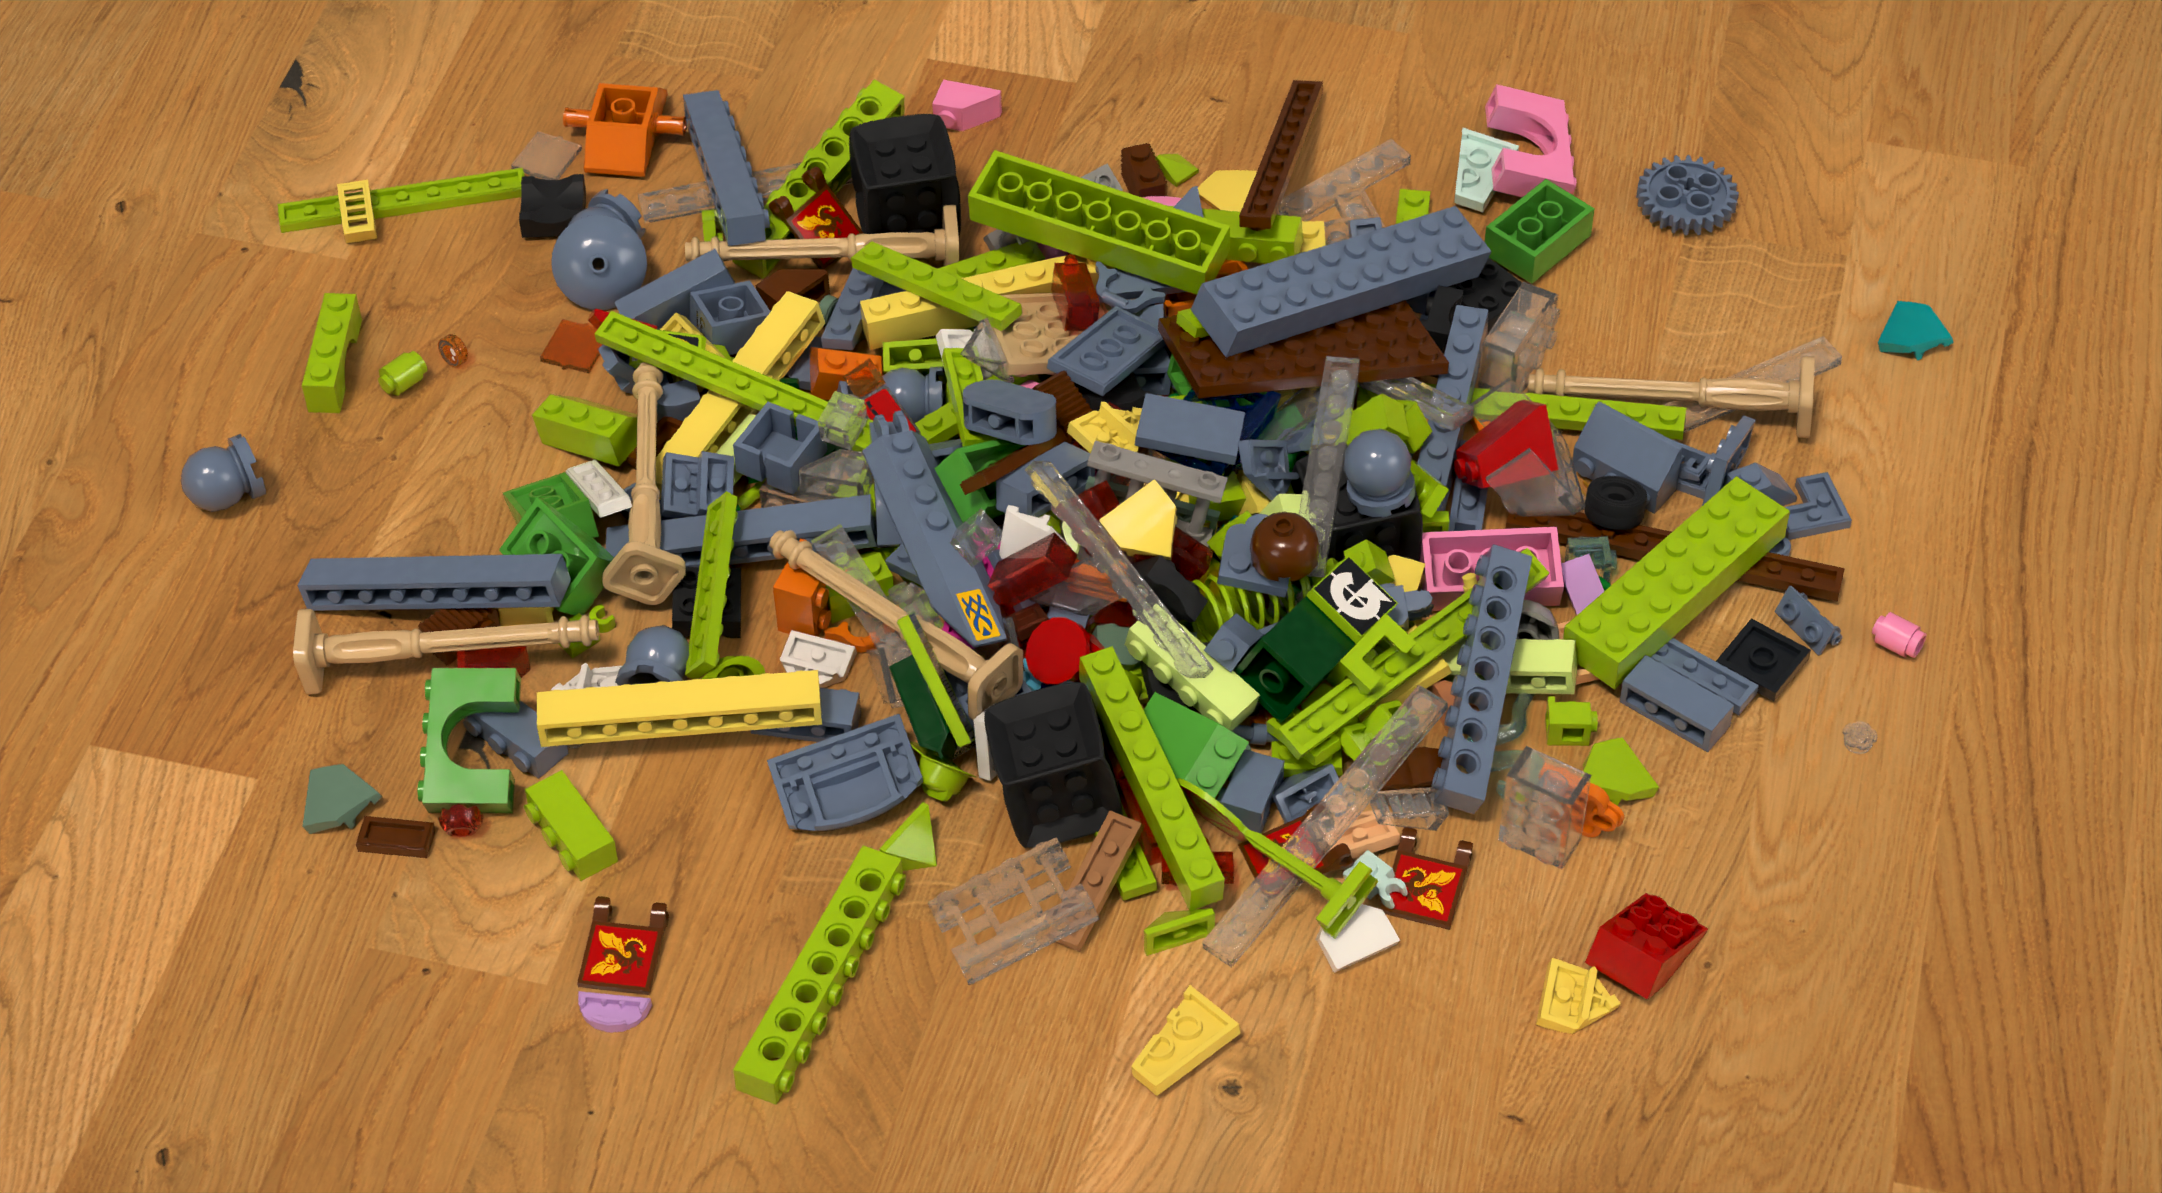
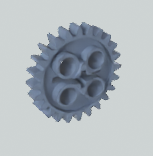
(1687, 194)

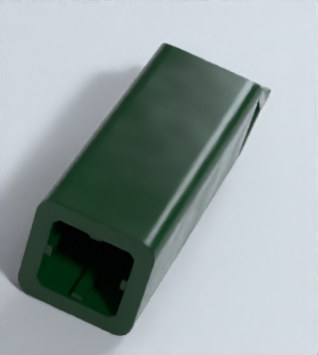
(923, 710)

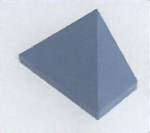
(1304, 791)

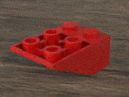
(1645, 944)

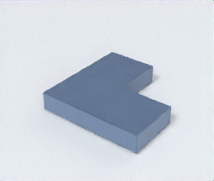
(1821, 508)

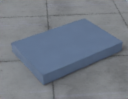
(1189, 428)

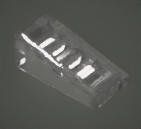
(1427, 817)

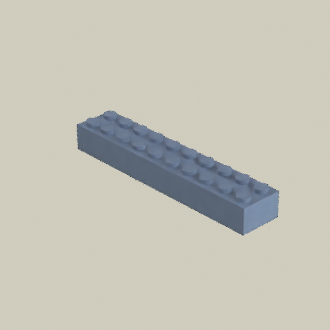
(1339, 281)

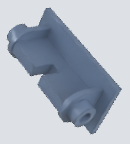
(1807, 621)

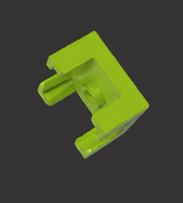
(1374, 643)

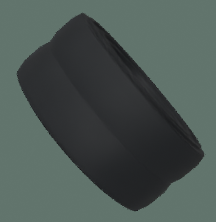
(1615, 502)

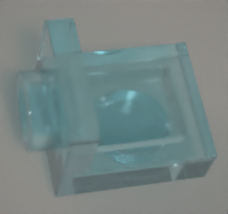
(1597, 548)

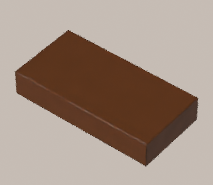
(395, 837)

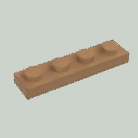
(1103, 866)

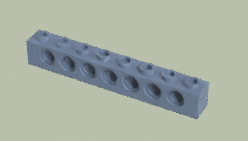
(1469, 789)

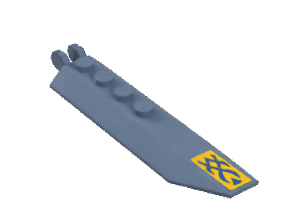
(926, 522)

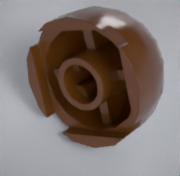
(1284, 547)

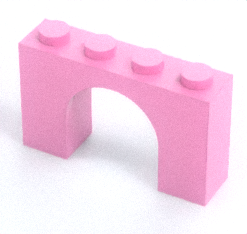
(1544, 123)

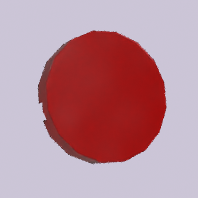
(1056, 650)

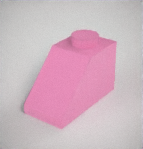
(966, 105)

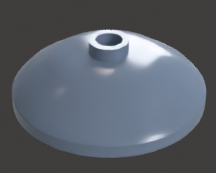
(602, 238)

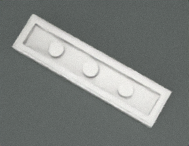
(600, 488)

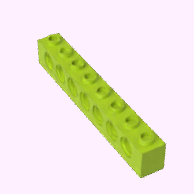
(831, 158)
(837, 926)

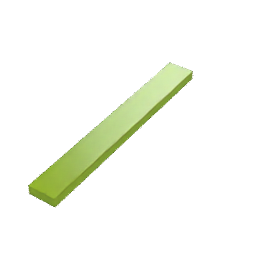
(405, 199)

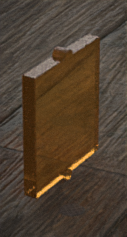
(572, 347)

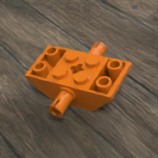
(623, 128)

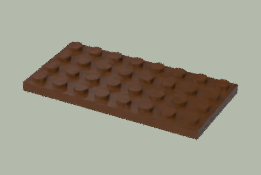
(1385, 340)

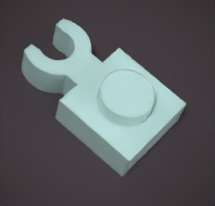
(1385, 876)

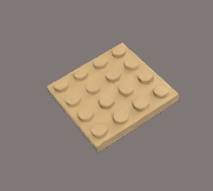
(1035, 334)

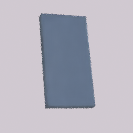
(1108, 350)

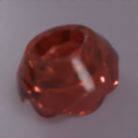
(460, 820)

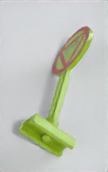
(1342, 897)

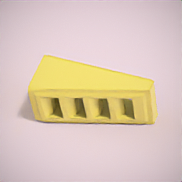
(358, 232)

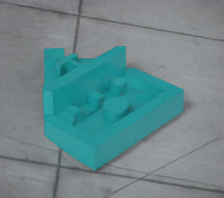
(1913, 329)

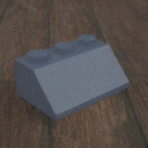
(1625, 448)

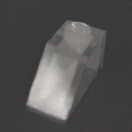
(836, 476)

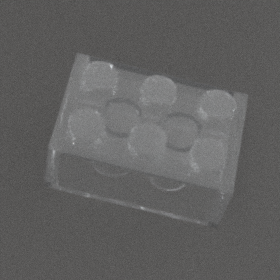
(1519, 337)
(1544, 807)

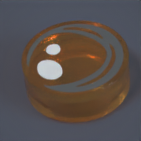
(453, 350)

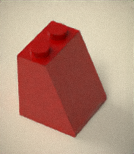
(1506, 437)

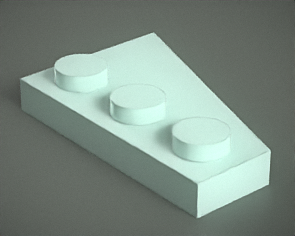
(1474, 173)

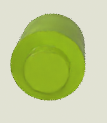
(402, 373)

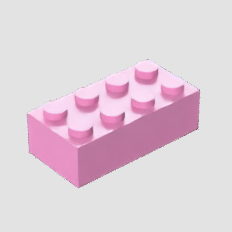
(1456, 553)

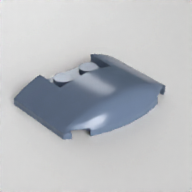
(846, 777)

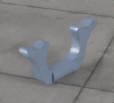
(1133, 306)

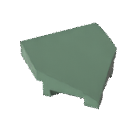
(335, 798)

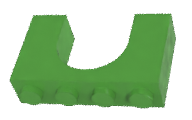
(452, 697)

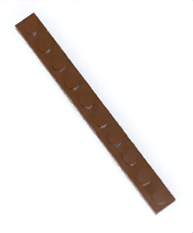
(1281, 155)
(1770, 571)

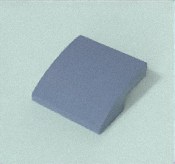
(694, 482)

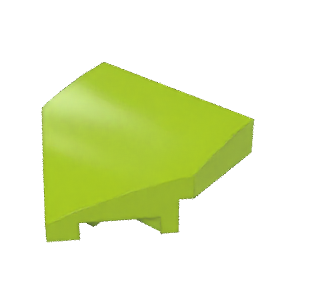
(1619, 771)

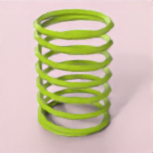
(1216, 613)

